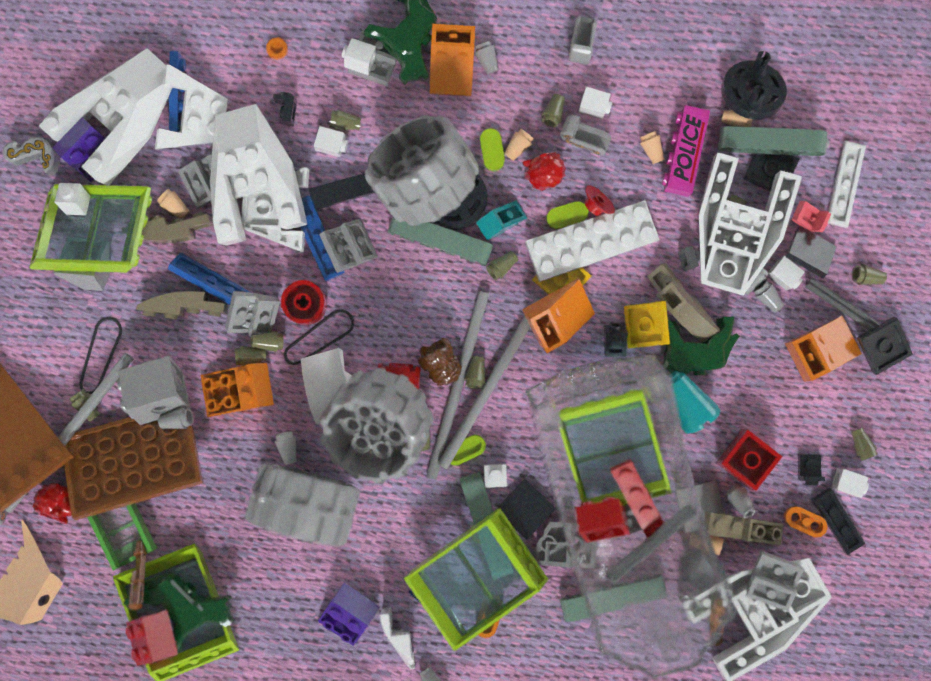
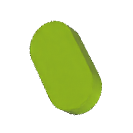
(492, 149)
(567, 215)
(470, 448)

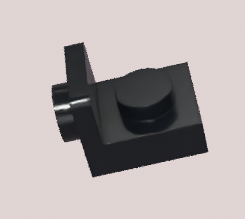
(288, 111)
(615, 340)
(810, 468)

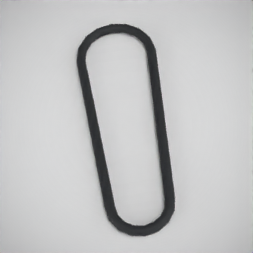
(312, 329)
(90, 349)

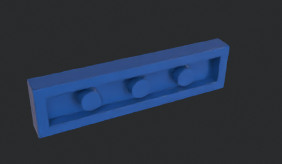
(175, 96)
(312, 231)
(204, 277)

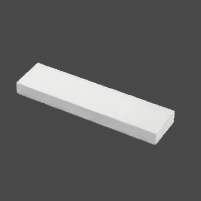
(846, 183)

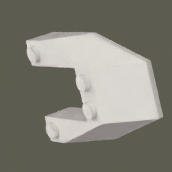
(125, 103)
(247, 162)
(736, 237)
(770, 627)

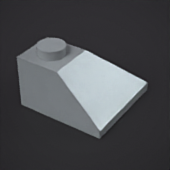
(85, 279)

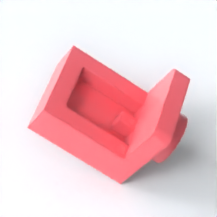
(810, 217)

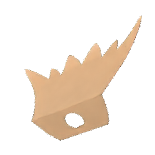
(25, 583)

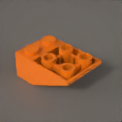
(452, 59)
(559, 315)
(823, 349)
(237, 389)

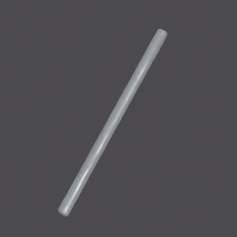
(457, 385)
(485, 393)
(88, 407)

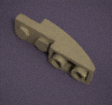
(180, 230)
(175, 303)
(681, 304)
(743, 528)

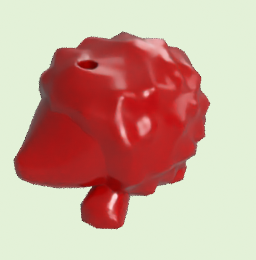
(545, 171)
(53, 502)

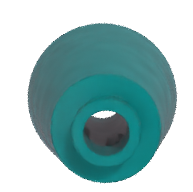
(692, 404)

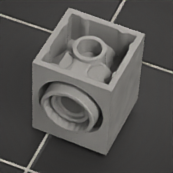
(152, 389)

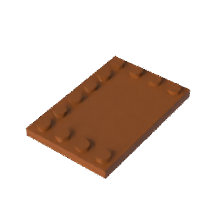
(27, 444)
(128, 465)

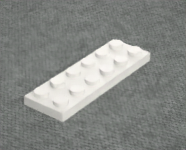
(592, 241)

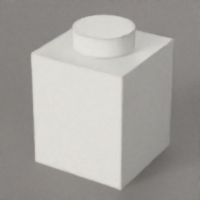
(359, 56)
(595, 103)
(330, 141)
(72, 199)
(786, 273)
(495, 475)
(850, 483)

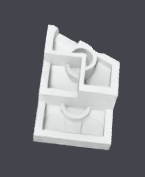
(322, 379)
(399, 639)

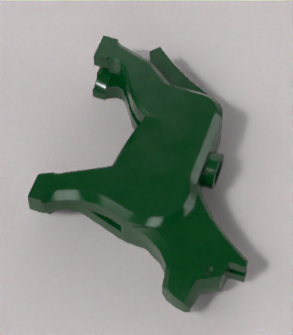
(407, 38)
(699, 357)
(184, 605)

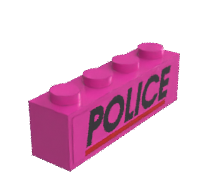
(687, 150)

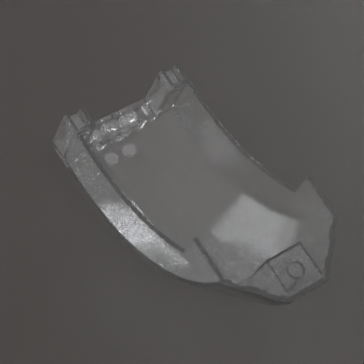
(679, 595)

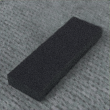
(340, 191)
(838, 521)

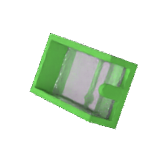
(119, 532)

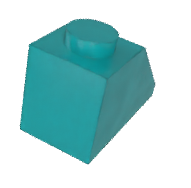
(501, 220)

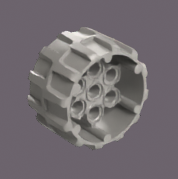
(422, 170)
(372, 433)
(302, 505)

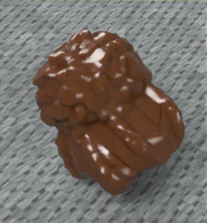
(440, 362)

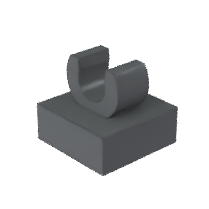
(689, 258)

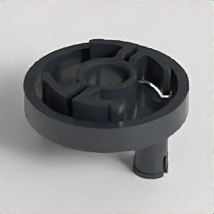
(766, 86)
(467, 218)

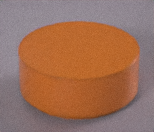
(277, 48)

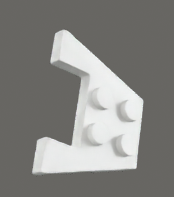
(198, 112)
(261, 218)

